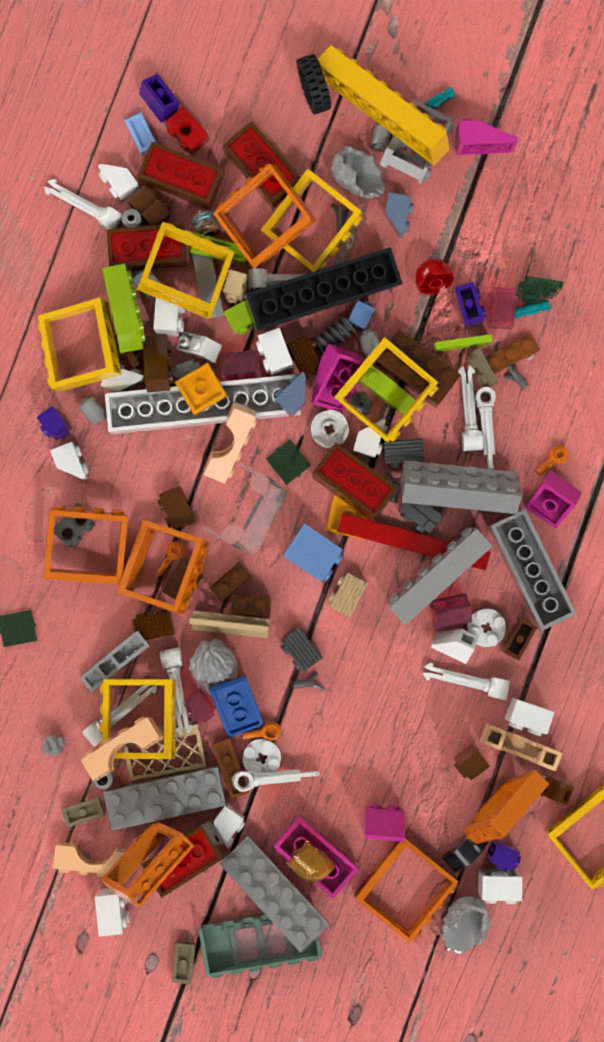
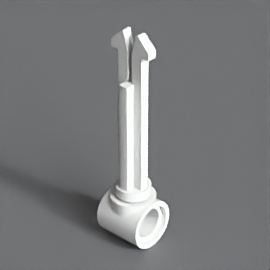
(107, 218)
(259, 279)
(485, 411)
(472, 437)
(172, 661)
(496, 687)
(92, 732)
(255, 779)

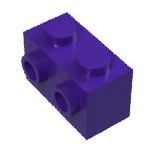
(158, 97)
(469, 304)
(53, 424)
(503, 855)

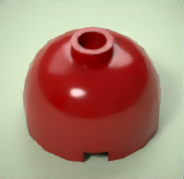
(432, 276)

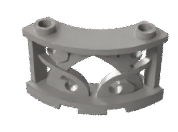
(397, 159)

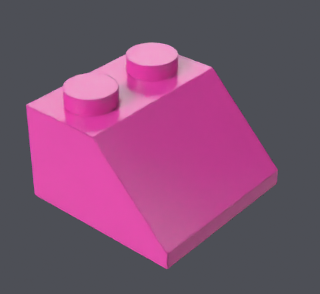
(553, 499)

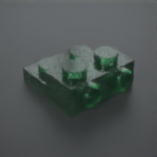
(532, 287)

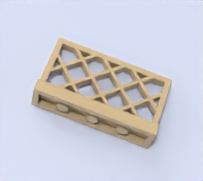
(230, 624)
(171, 769)

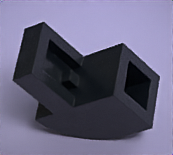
(463, 853)

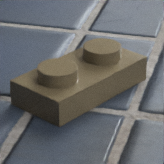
(480, 365)
(83, 812)
(183, 962)

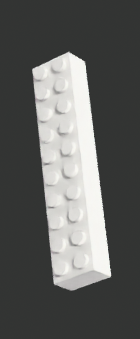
(168, 409)

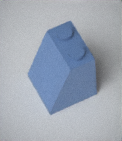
(313, 553)

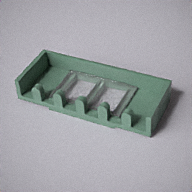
(249, 944)

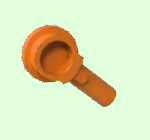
(558, 455)
(175, 551)
(270, 731)

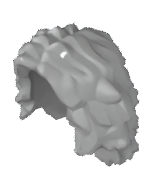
(357, 173)
(212, 665)
(465, 924)

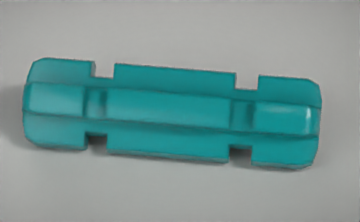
(440, 98)
(532, 308)

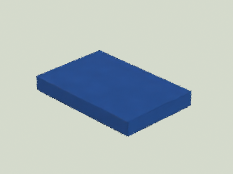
(236, 706)

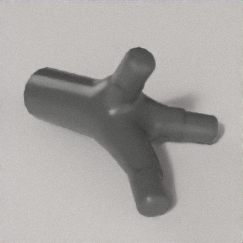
(340, 215)
(516, 376)
(394, 482)
(308, 683)

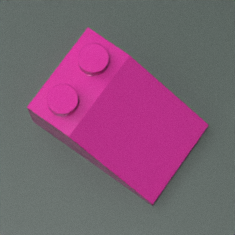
(480, 138)
(333, 373)
(384, 823)

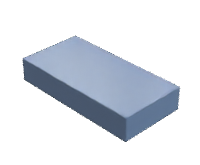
(140, 132)

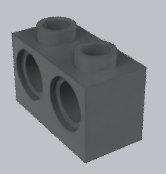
(78, 530)

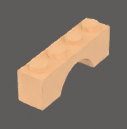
(220, 463)
(521, 747)
(101, 761)
(69, 858)

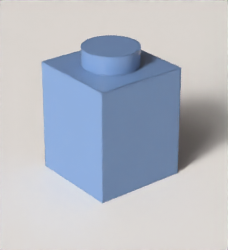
(361, 315)

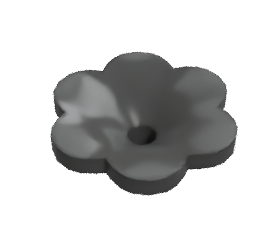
(363, 398)

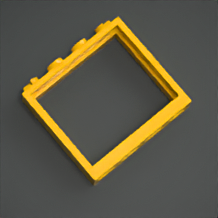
(288, 203)
(177, 297)
(107, 340)
(417, 405)
(169, 716)
(568, 820)

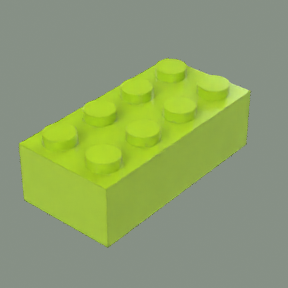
(124, 308)

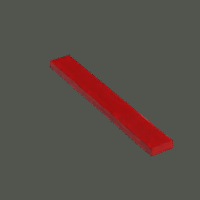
(399, 538)

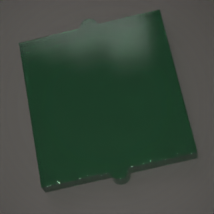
(288, 462)
(17, 628)

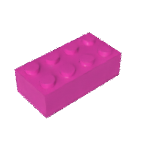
(302, 830)

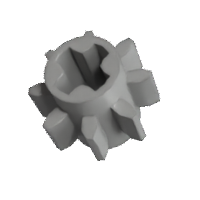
(53, 745)

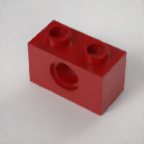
(183, 120)

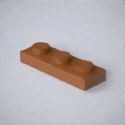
(512, 353)
(229, 766)

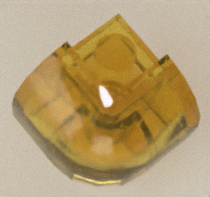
(310, 863)

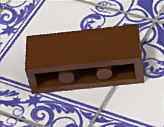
(157, 363)
(470, 763)

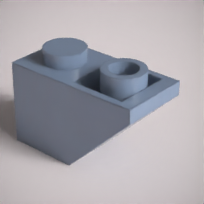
(396, 212)
(293, 396)

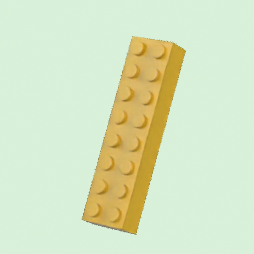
(384, 105)

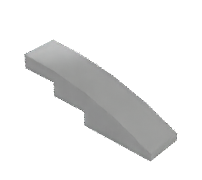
(207, 281)
(114, 661)

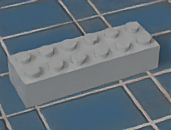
(460, 487)
(532, 570)
(439, 574)
(165, 797)
(274, 894)

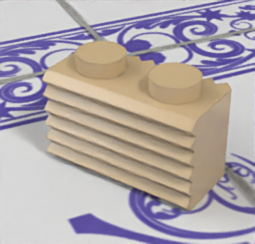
(235, 287)
(347, 595)

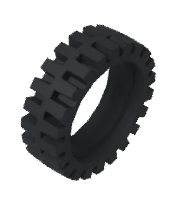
(313, 84)

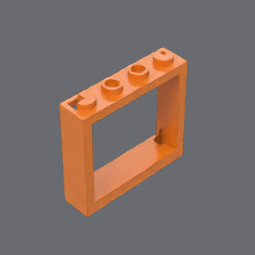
(240, 194)
(138, 557)
(77, 575)
(505, 807)
(155, 872)
(427, 915)

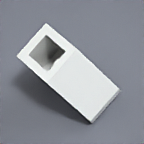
(119, 179)
(199, 346)
(124, 382)
(368, 441)
(68, 460)
(455, 643)
(227, 823)

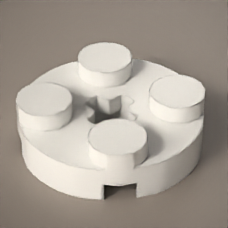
(325, 419)
(497, 626)
(265, 747)

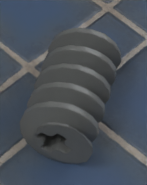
(334, 334)

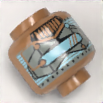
(205, 223)

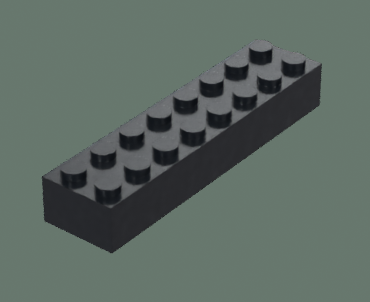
(322, 289)

